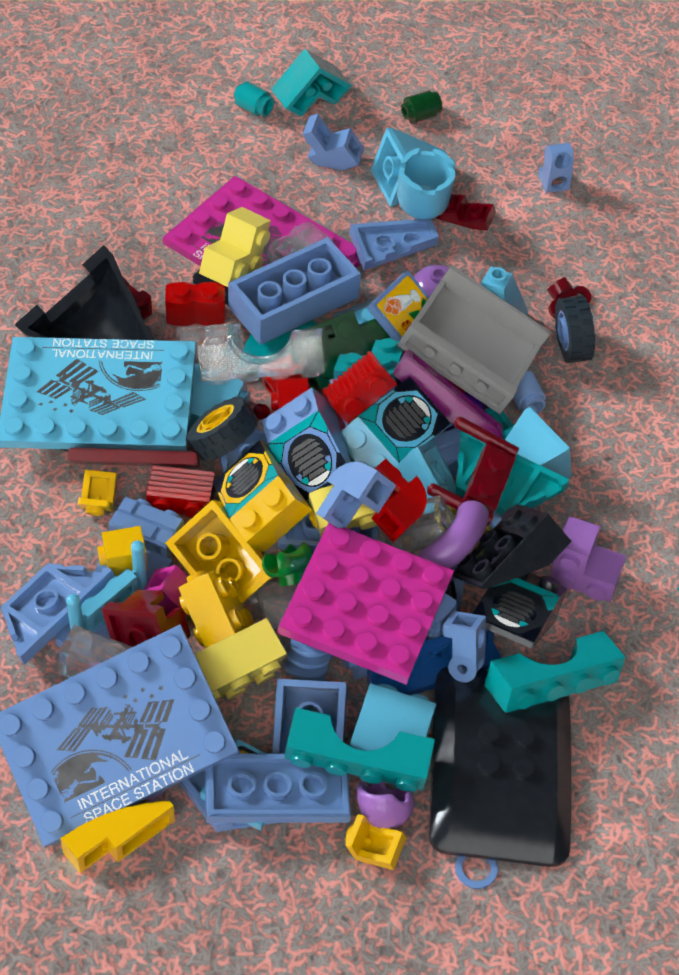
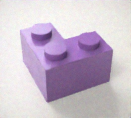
(585, 565)

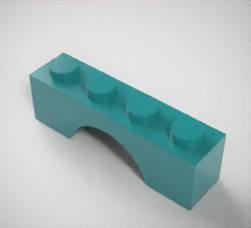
(522, 683)
(316, 743)

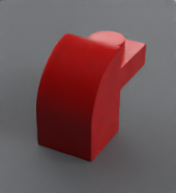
(404, 504)

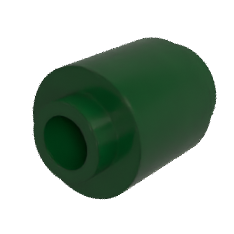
(421, 106)

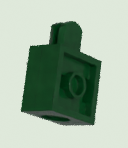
(343, 338)

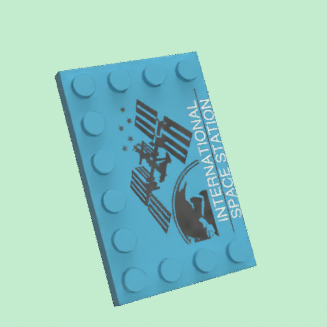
(98, 394)

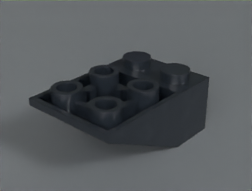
(514, 547)

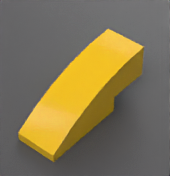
(116, 833)

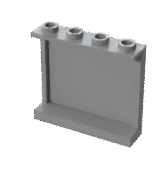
(475, 339)

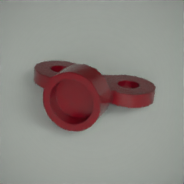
(564, 289)

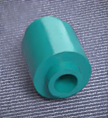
(253, 99)

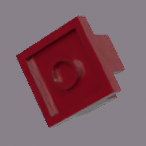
(141, 618)

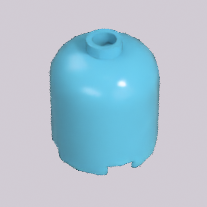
(425, 183)

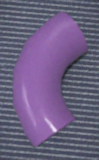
(459, 537)

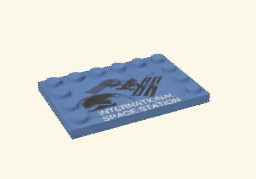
(114, 735)

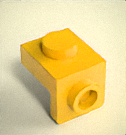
(98, 492)
(374, 844)

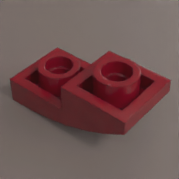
(469, 215)

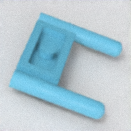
(116, 590)

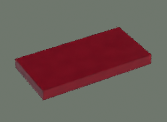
(133, 457)

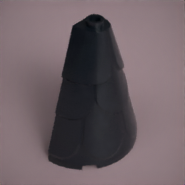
(93, 309)

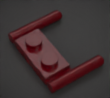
(490, 471)

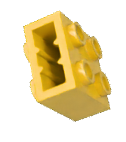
(213, 606)

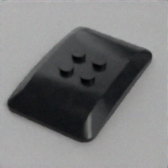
(499, 776)

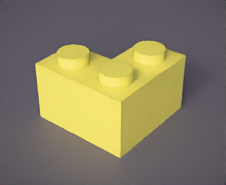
(239, 248)

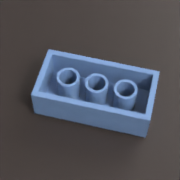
(293, 290)

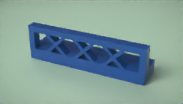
(432, 658)

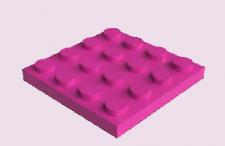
(366, 602)

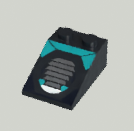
(522, 607)

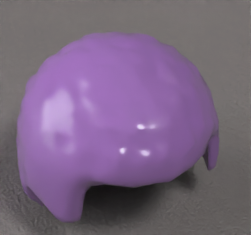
(384, 806)

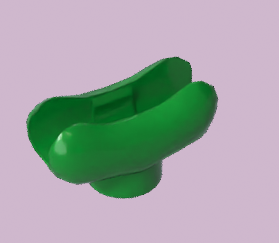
(288, 564)

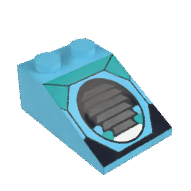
(394, 426)

